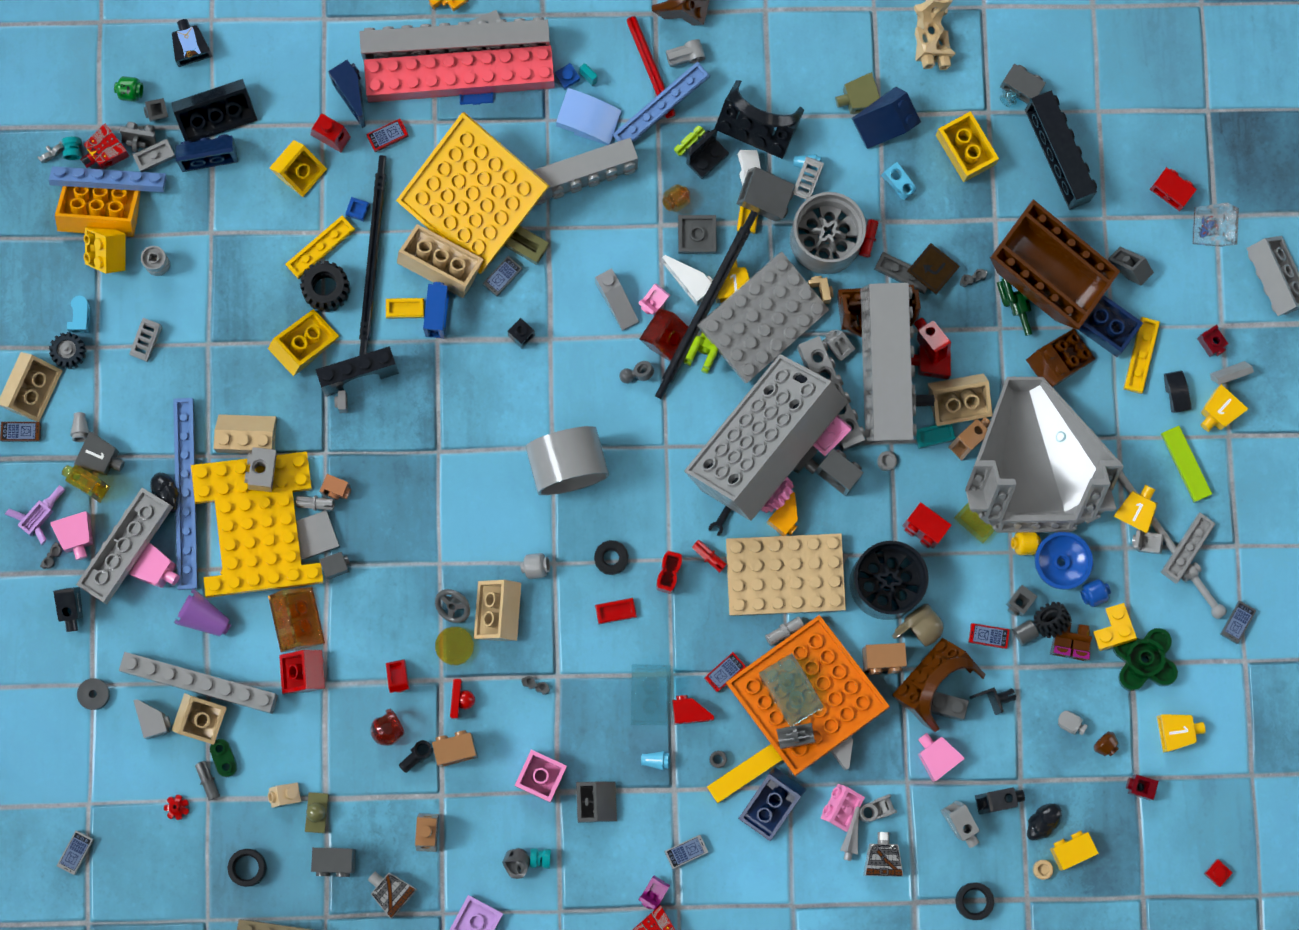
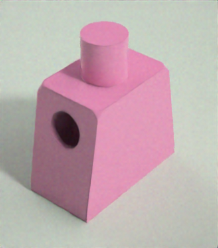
(74, 533)
(154, 568)
(938, 756)

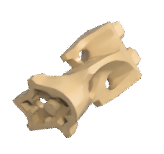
(928, 46)

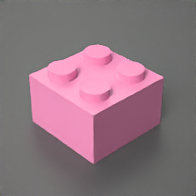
(540, 776)

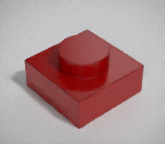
(1218, 873)

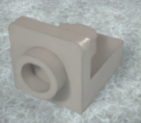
(839, 344)

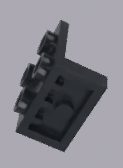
(706, 154)

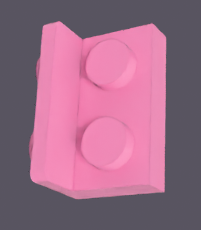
(832, 435)
(841, 807)

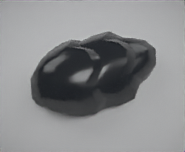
(164, 488)
(1044, 821)

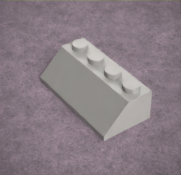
(1277, 272)

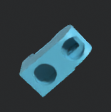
(899, 181)
(81, 315)

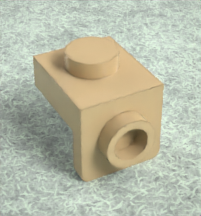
(825, 290)
(284, 795)

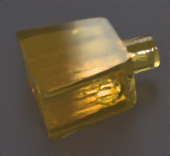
(85, 482)

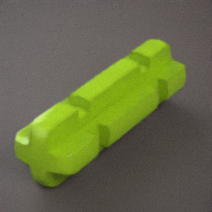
(691, 138)

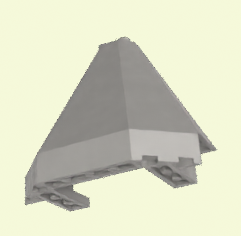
(1029, 478)

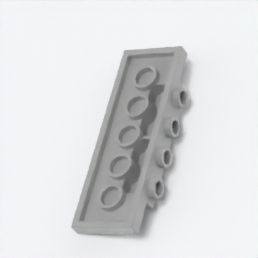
(124, 545)

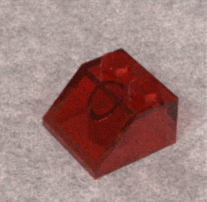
(664, 333)

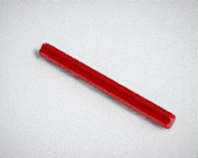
(647, 59)

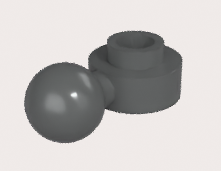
(642, 370)

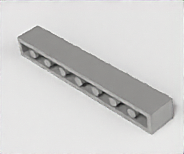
(198, 682)

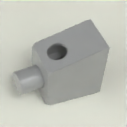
(959, 816)

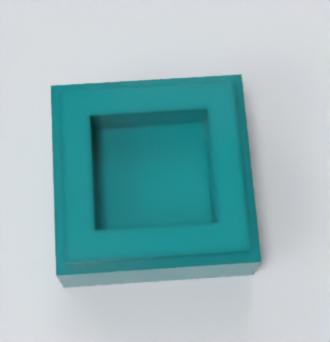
(588, 74)

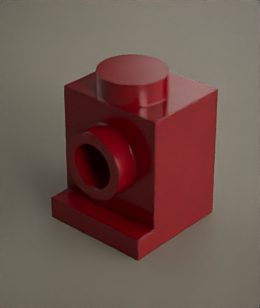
(1207, 343)
(1149, 787)

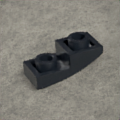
(1178, 391)

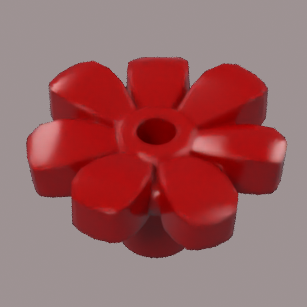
(180, 807)

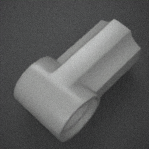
(690, 52)

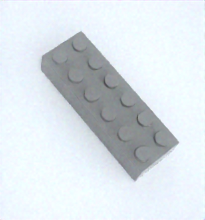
(588, 169)

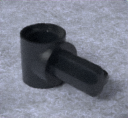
(414, 757)

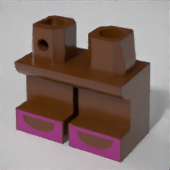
(1072, 644)

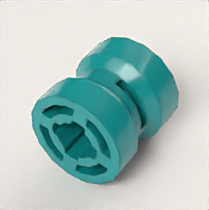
(72, 148)
(535, 859)

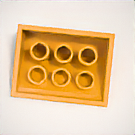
(98, 209)

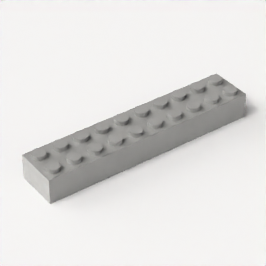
(456, 38)

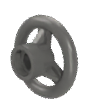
(455, 602)

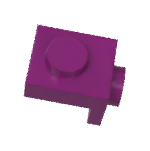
(654, 893)

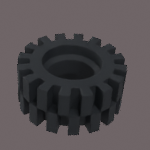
(1054, 611)

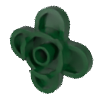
(1158, 669)

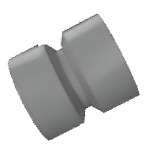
(155, 260)

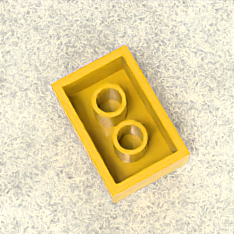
(967, 146)

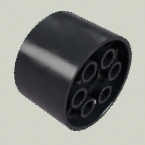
(898, 552)

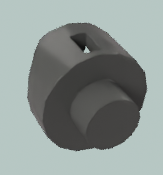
(514, 861)

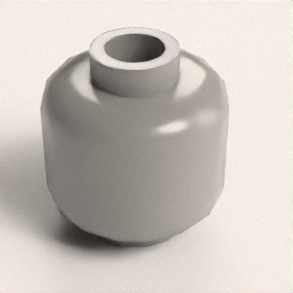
(535, 566)

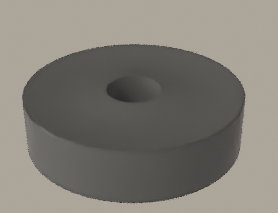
(99, 700)

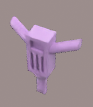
(37, 515)

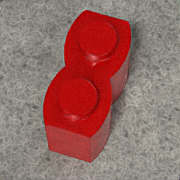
(668, 576)

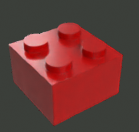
(926, 526)

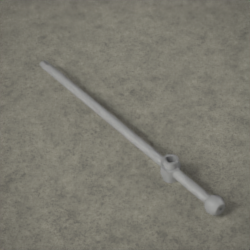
(1193, 569)

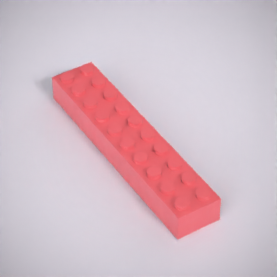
(459, 73)

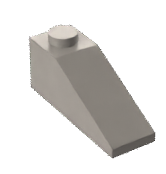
(616, 299)

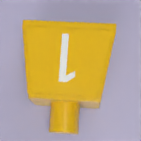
(734, 281)
(1221, 409)
(1138, 509)
(1178, 731)

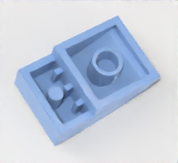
(588, 117)

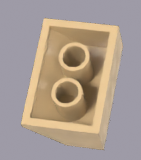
(29, 386)
(961, 399)
(243, 432)
(497, 610)

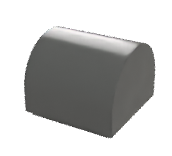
(1025, 632)

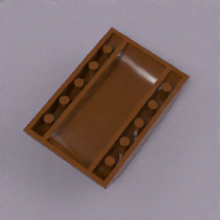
(1053, 266)

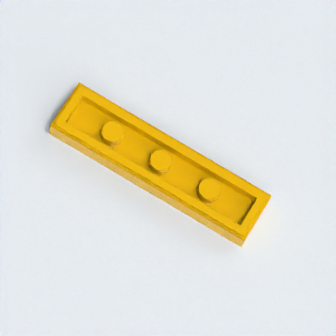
(320, 246)
(1141, 355)
(744, 773)

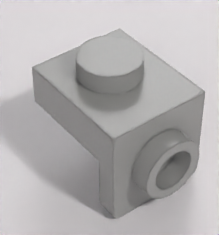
(1148, 542)

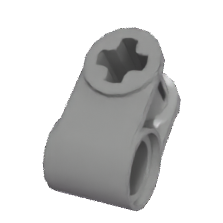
(880, 808)

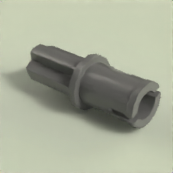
(207, 780)

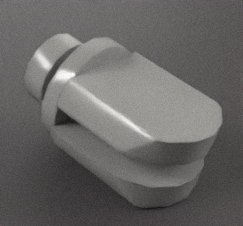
(1071, 722)

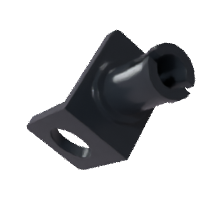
(997, 699)

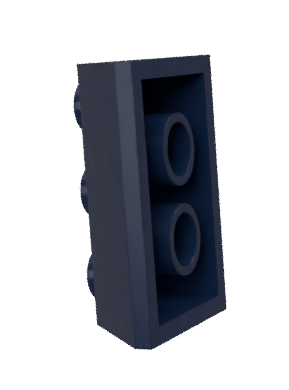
(206, 153)

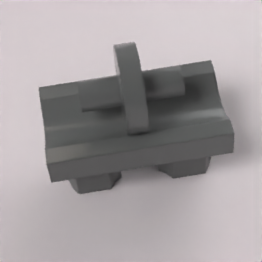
(138, 138)
(795, 736)

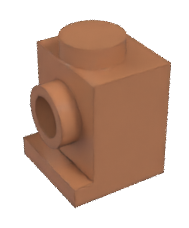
(335, 487)

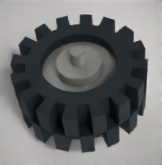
(67, 350)

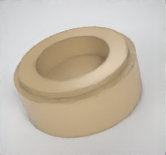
(1042, 869)

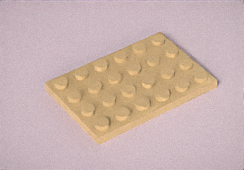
(785, 574)

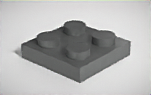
(696, 234)

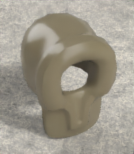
(923, 623)

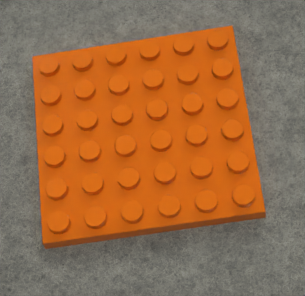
(839, 682)

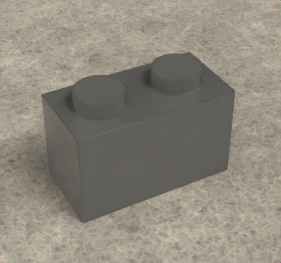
(1023, 83)
(949, 706)

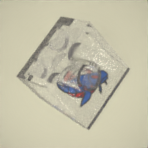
(1216, 225)

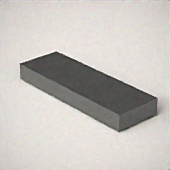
(897, 270)

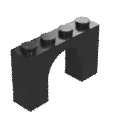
(337, 374)

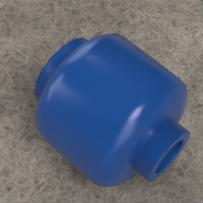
(1095, 593)

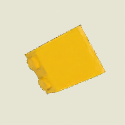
(302, 342)

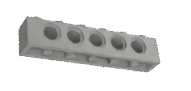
(818, 347)

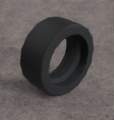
(232, 864)
(989, 901)

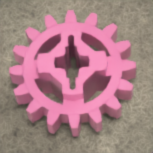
(780, 495)

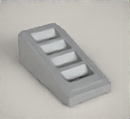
(801, 192)
(139, 337)

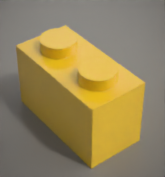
(1074, 850)

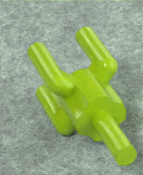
(704, 346)

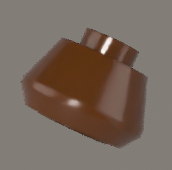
(1106, 744)

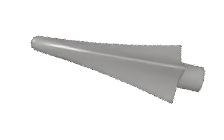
(850, 844)

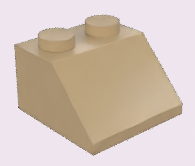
(198, 718)

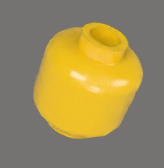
(1025, 543)

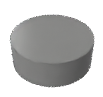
(886, 461)

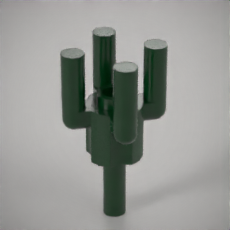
(1018, 303)

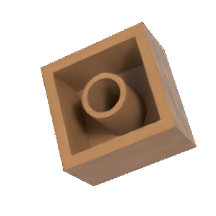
(884, 658)
(454, 749)

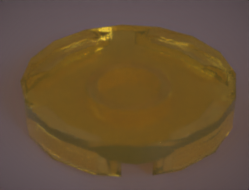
(454, 646)

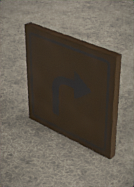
(933, 268)

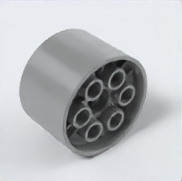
(829, 205)
(567, 460)

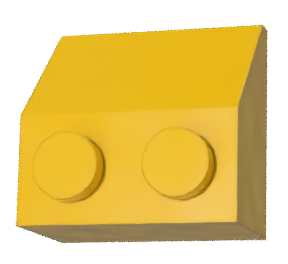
(298, 168)

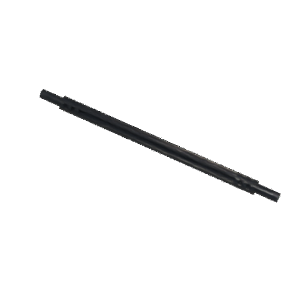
(379, 189)
(706, 304)

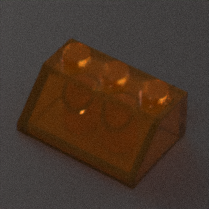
(296, 619)

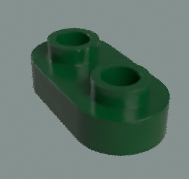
(223, 757)

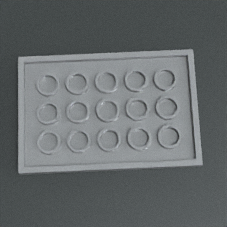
(763, 317)

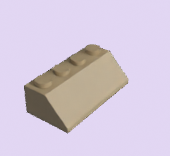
(439, 260)

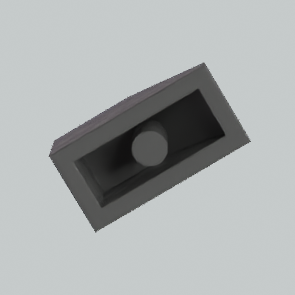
(1131, 265)

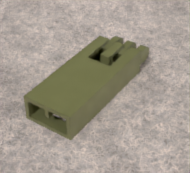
(527, 245)

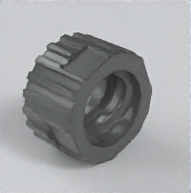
(723, 759)

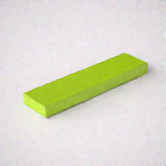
(1186, 464)

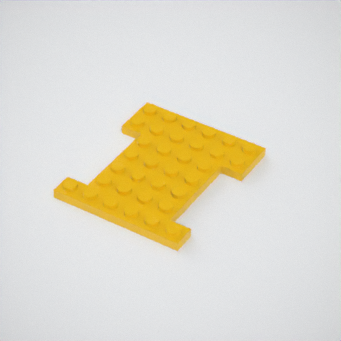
(256, 526)

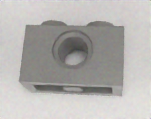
(264, 480)

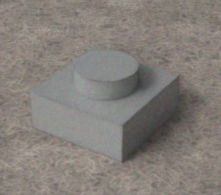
(341, 401)

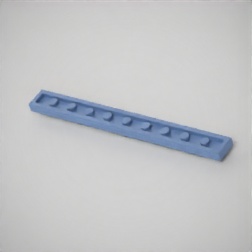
(186, 510)

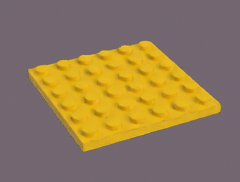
(472, 190)

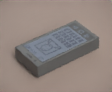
(502, 276)
(1238, 622)

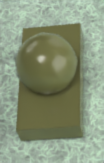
(316, 812)

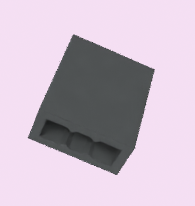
(765, 194)

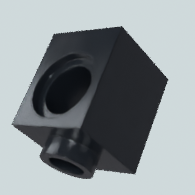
(521, 333)

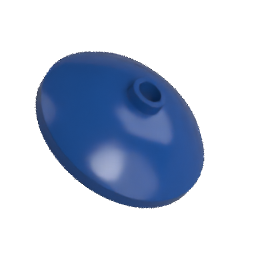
(1076, 558)

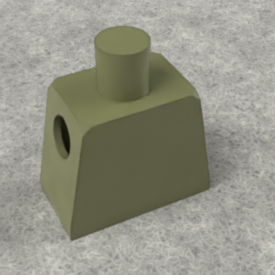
(858, 94)

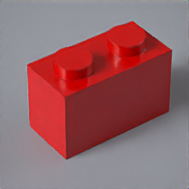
(1173, 189)

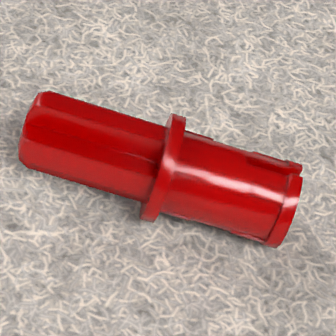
(869, 239)
(709, 555)

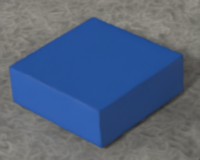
(357, 209)

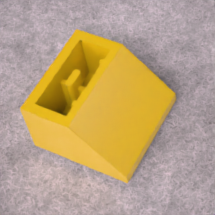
(105, 249)

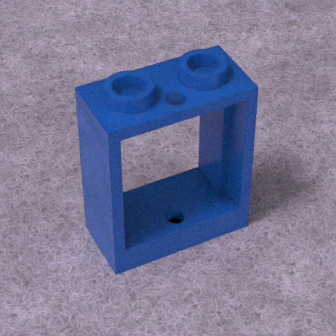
(436, 310)

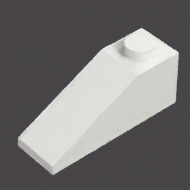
(690, 279)

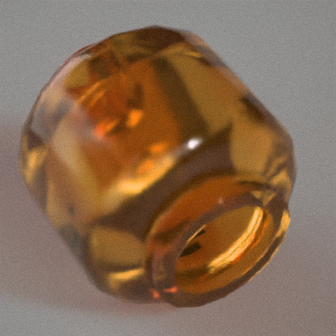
(676, 198)

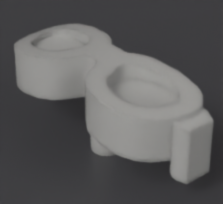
(51, 153)

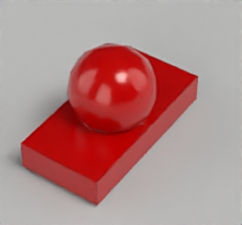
(397, 676)
(460, 699)

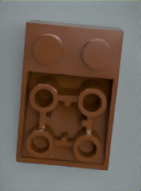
(1060, 358)

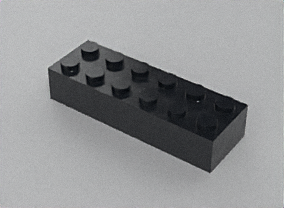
(1060, 149)

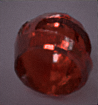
(387, 729)

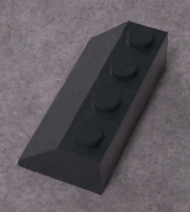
(214, 111)

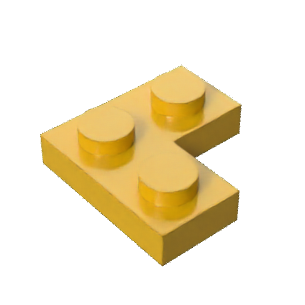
(1119, 632)

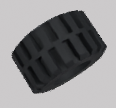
(321, 271)

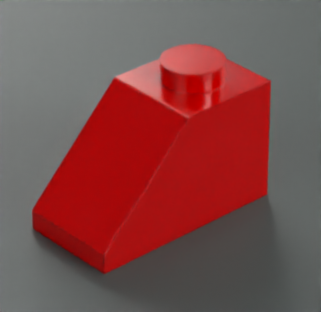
(689, 711)

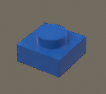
(567, 76)

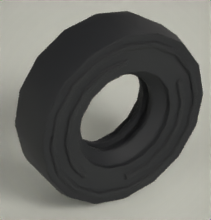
(614, 546)

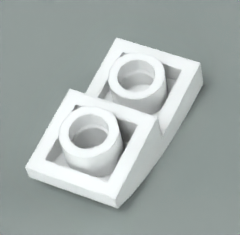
(748, 159)

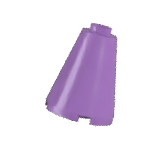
(202, 616)

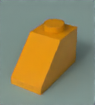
(785, 517)

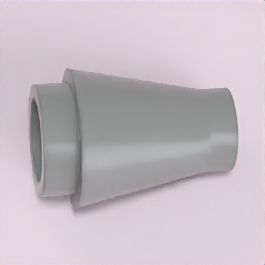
(79, 428)

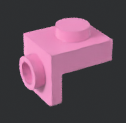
(654, 299)

